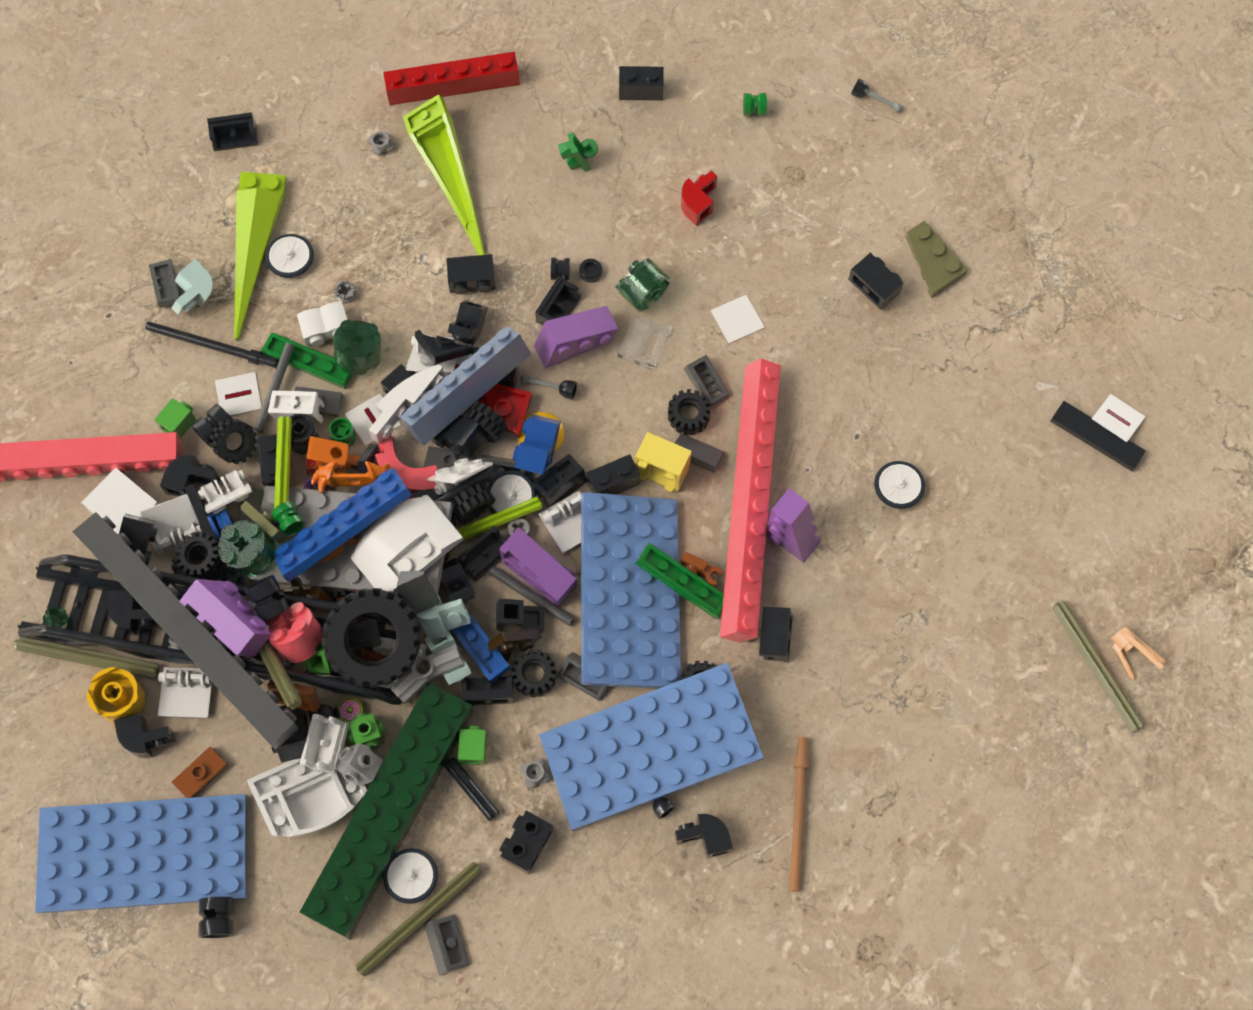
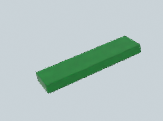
(307, 360)
(681, 580)

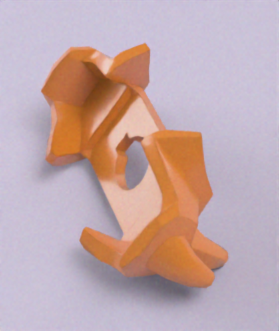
(326, 476)

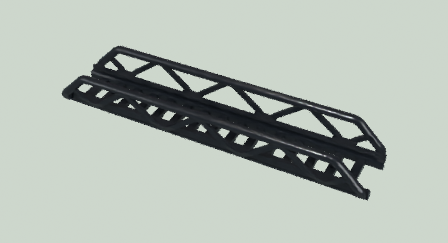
(87, 579)

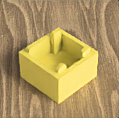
(662, 462)

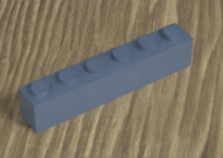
(465, 385)

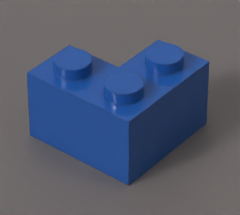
(538, 447)

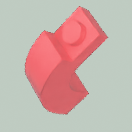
(414, 478)

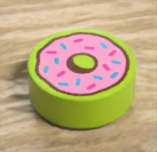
(349, 708)

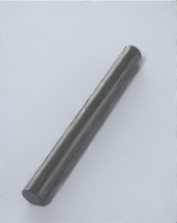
(275, 385)
(531, 595)

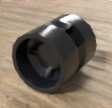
(205, 426)
(301, 431)
(267, 598)
(214, 926)

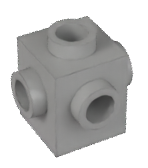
(359, 764)

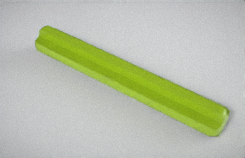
(282, 460)
(500, 518)

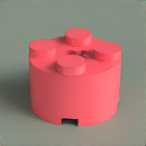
(295, 633)

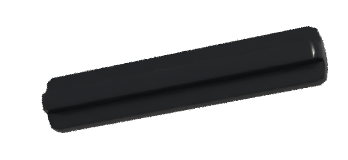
(471, 789)

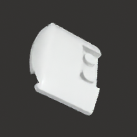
(404, 540)
(301, 799)

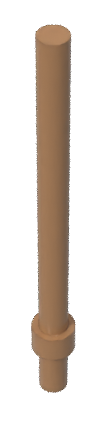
(801, 763)

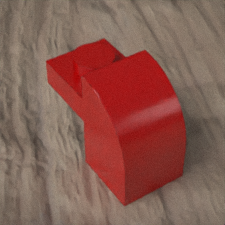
(694, 197)

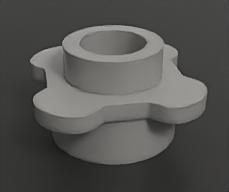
(378, 137)
(527, 769)

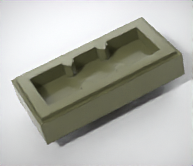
(263, 520)

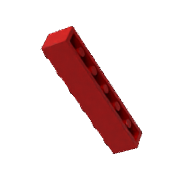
(451, 78)

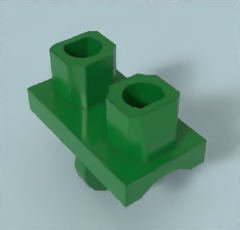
(577, 152)

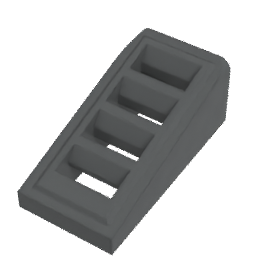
(710, 370)

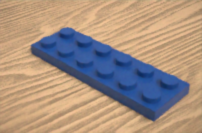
(341, 524)

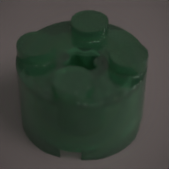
(643, 283)
(357, 346)
(246, 548)

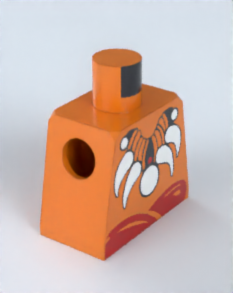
(328, 451)

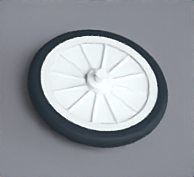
(289, 255)
(899, 484)
(510, 489)
(410, 876)

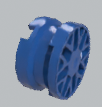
(222, 519)

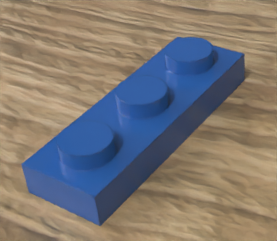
(475, 642)

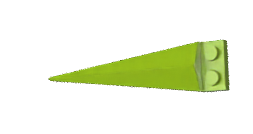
(437, 141)
(257, 210)

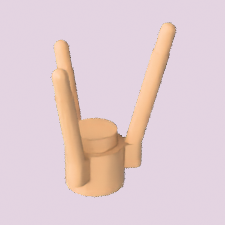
(1127, 640)

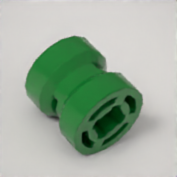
(754, 104)
(341, 427)
(287, 517)

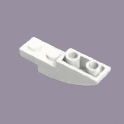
(401, 398)

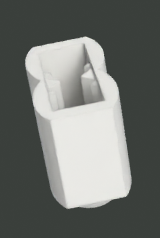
(321, 323)

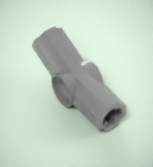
(440, 663)

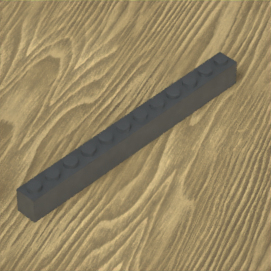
(186, 631)

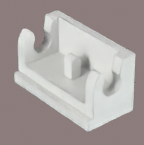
(296, 402)
(324, 743)

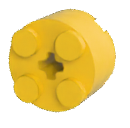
(104, 687)

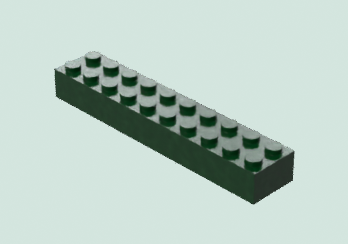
(387, 811)

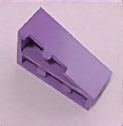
(574, 335)
(792, 527)
(537, 567)
(229, 614)

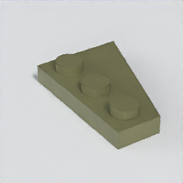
(936, 260)

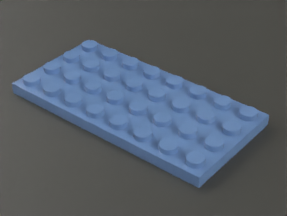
(625, 612)
(650, 746)
(141, 853)

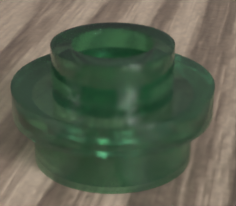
(55, 617)

